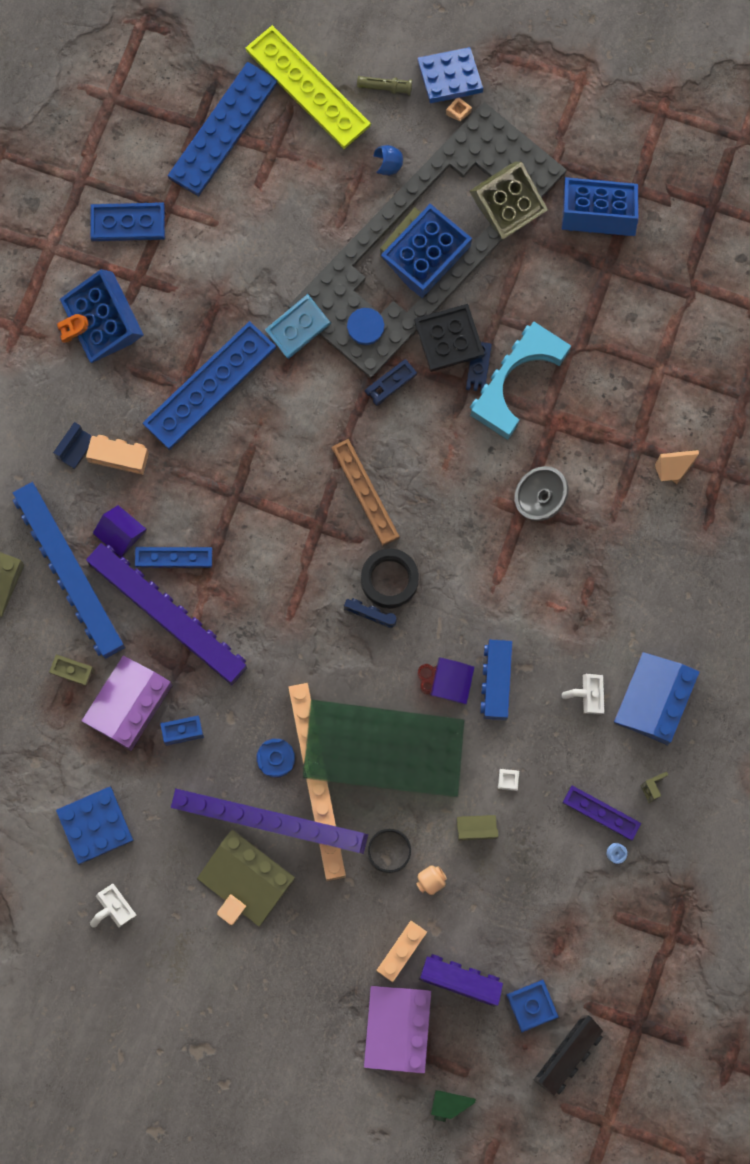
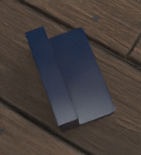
(73, 446)

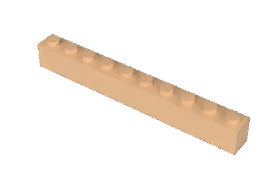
(318, 789)

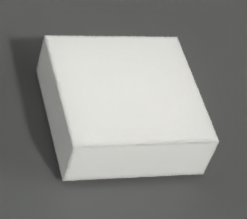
(508, 779)

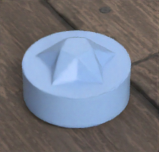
(616, 853)

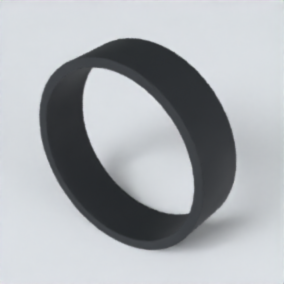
(395, 831)

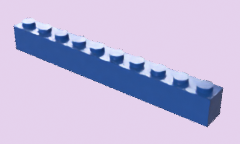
(69, 571)

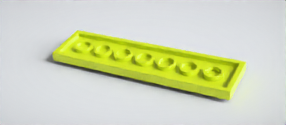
(308, 87)

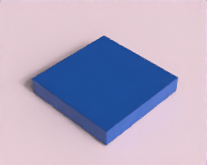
(532, 1006)

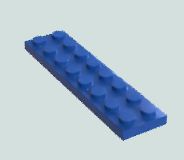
(222, 129)
(209, 385)

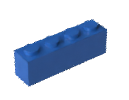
(497, 679)

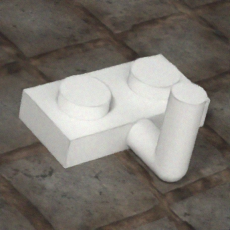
(592, 694)
(114, 905)

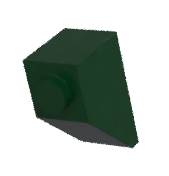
(449, 1105)

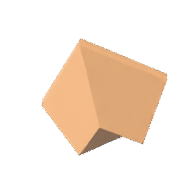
(675, 465)

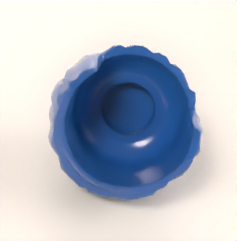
(391, 159)

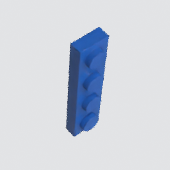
(173, 557)

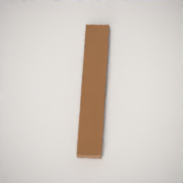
(365, 492)

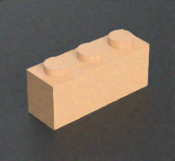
(117, 454)
(401, 951)

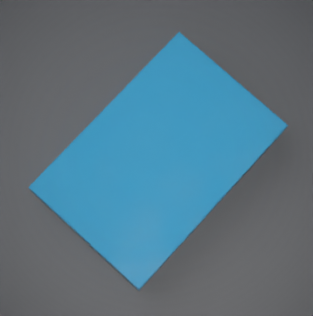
(298, 326)

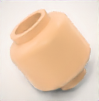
(431, 880)

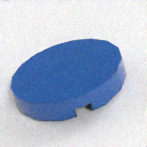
(365, 326)
(275, 758)

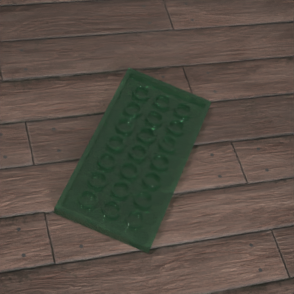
(383, 748)

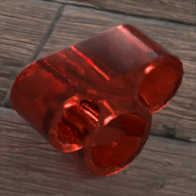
(429, 680)

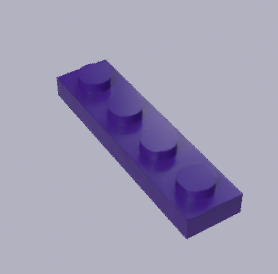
(601, 813)

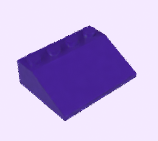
(461, 981)

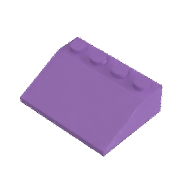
(127, 702)
(397, 1029)

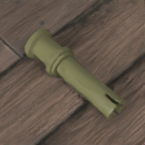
(393, 85)

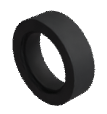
(383, 556)

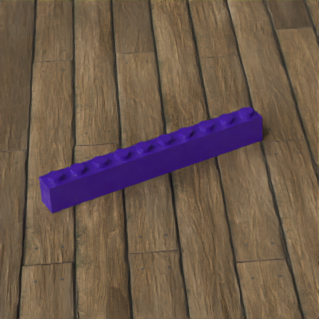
(167, 614)
(269, 821)

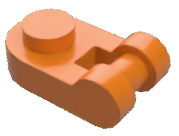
(77, 324)

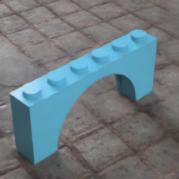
(535, 345)

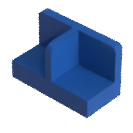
(182, 730)

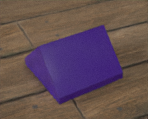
(118, 530)

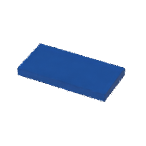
(127, 221)

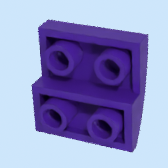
(452, 680)

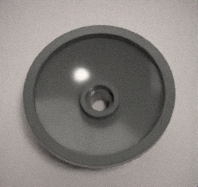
(535, 487)

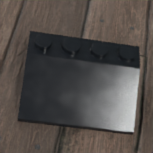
(569, 1054)

